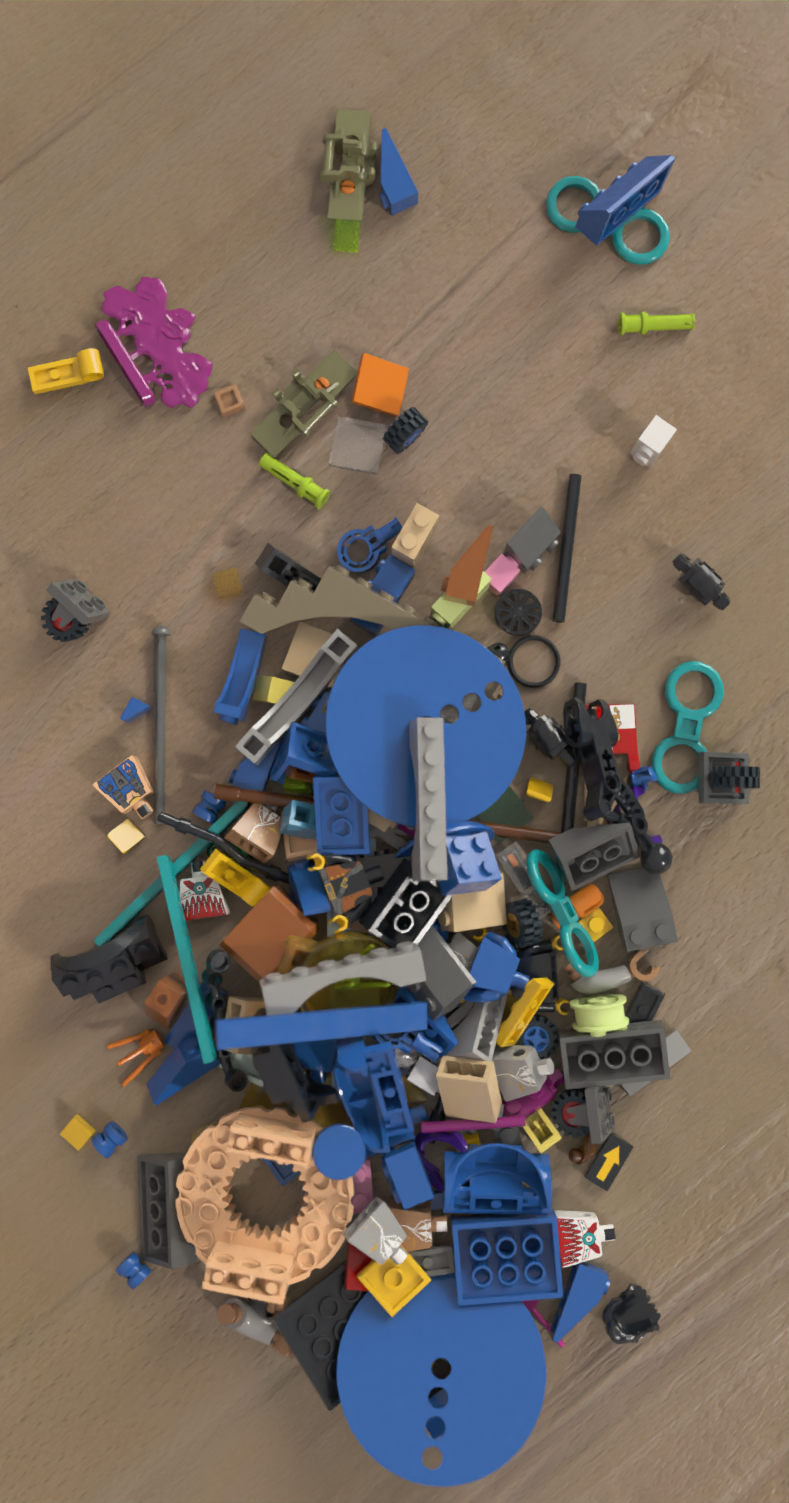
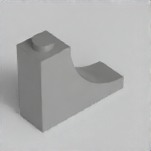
(478, 1032)

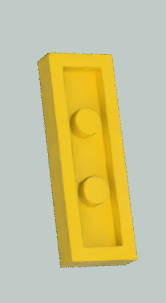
(523, 1011)

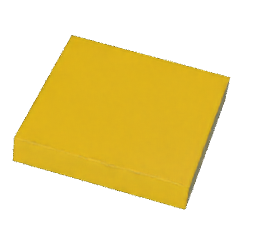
(392, 1283)

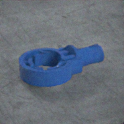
(383, 535)
(406, 1044)

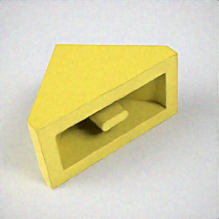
(270, 689)
(541, 1130)

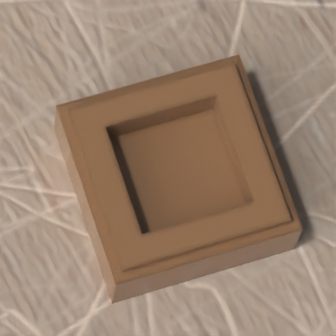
(229, 400)

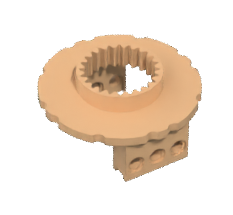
(243, 1257)

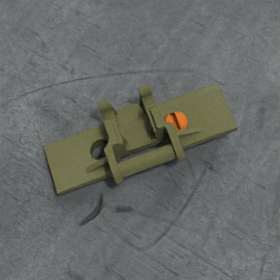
(357, 166)
(299, 397)

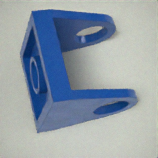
(296, 752)

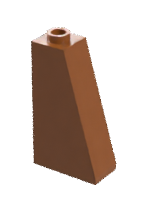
(166, 999)

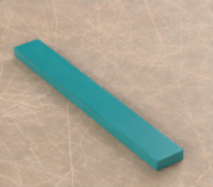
(179, 866)
(187, 959)

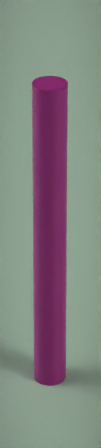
(465, 1124)

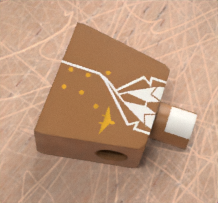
(257, 831)
(418, 1224)

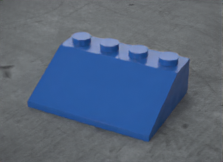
(506, 1258)

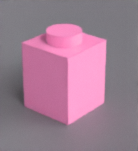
(502, 573)

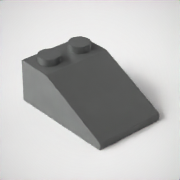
(593, 852)
(641, 909)

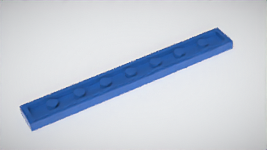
(320, 1025)

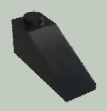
(284, 568)

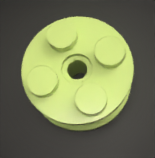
(599, 1013)

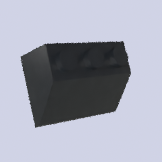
(404, 907)

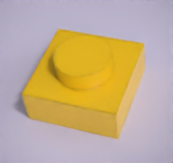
(596, 924)

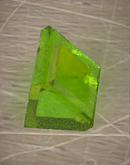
(296, 786)

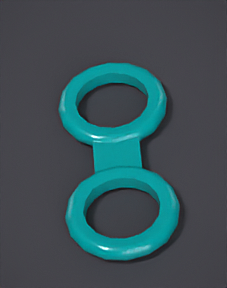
(620, 247)
(687, 723)
(564, 913)

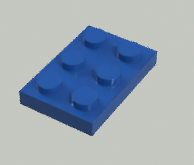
(339, 818)

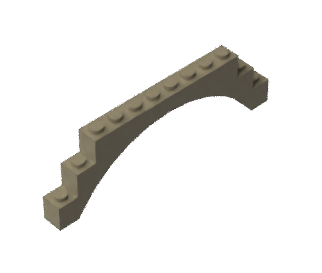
(338, 597)

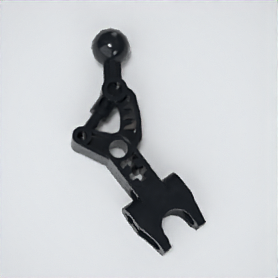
(602, 779)

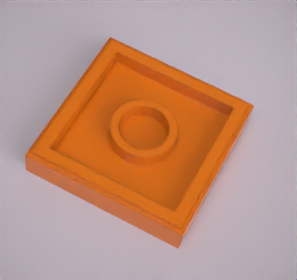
(380, 385)

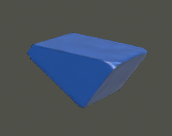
(134, 710)

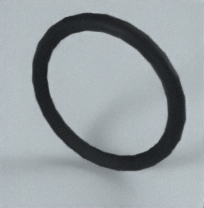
(532, 684)

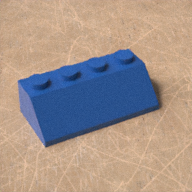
(623, 197)

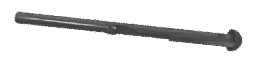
(159, 686)

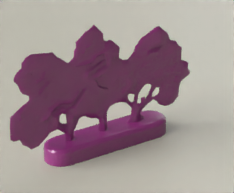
(159, 336)

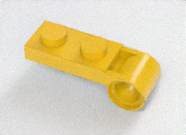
(67, 372)
(235, 878)

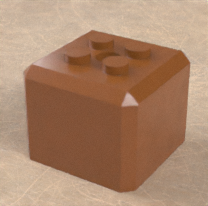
(261, 935)

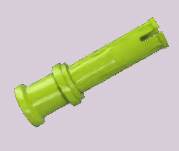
(643, 322)
(304, 486)

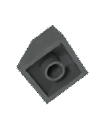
(533, 540)

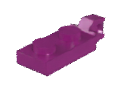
(531, 1103)

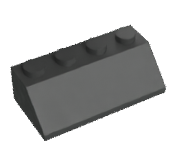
(445, 976)
(615, 1058)
(159, 1226)

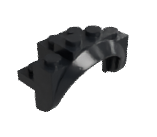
(111, 967)
(286, 1080)

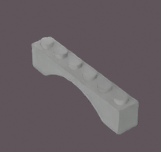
(311, 683)
(427, 754)
(288, 991)

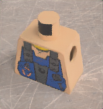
(127, 787)

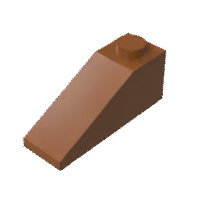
(466, 574)

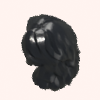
(630, 1316)

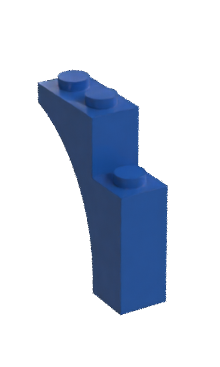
(242, 678)

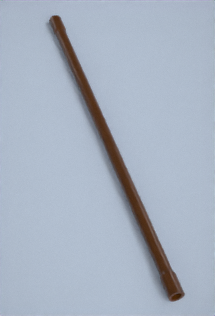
(235, 793)

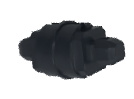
(701, 581)
(549, 737)

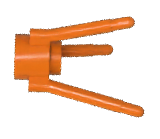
(150, 1044)

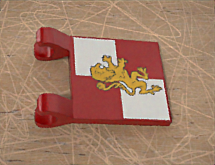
(627, 735)

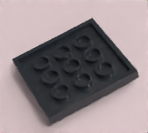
(315, 1327)

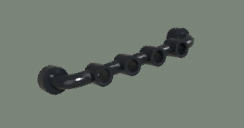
(217, 963)

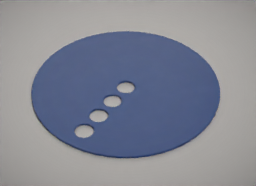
(411, 677)
(491, 1388)

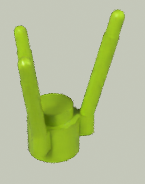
(354, 983)

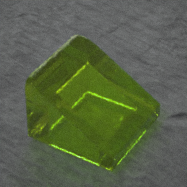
(347, 235)

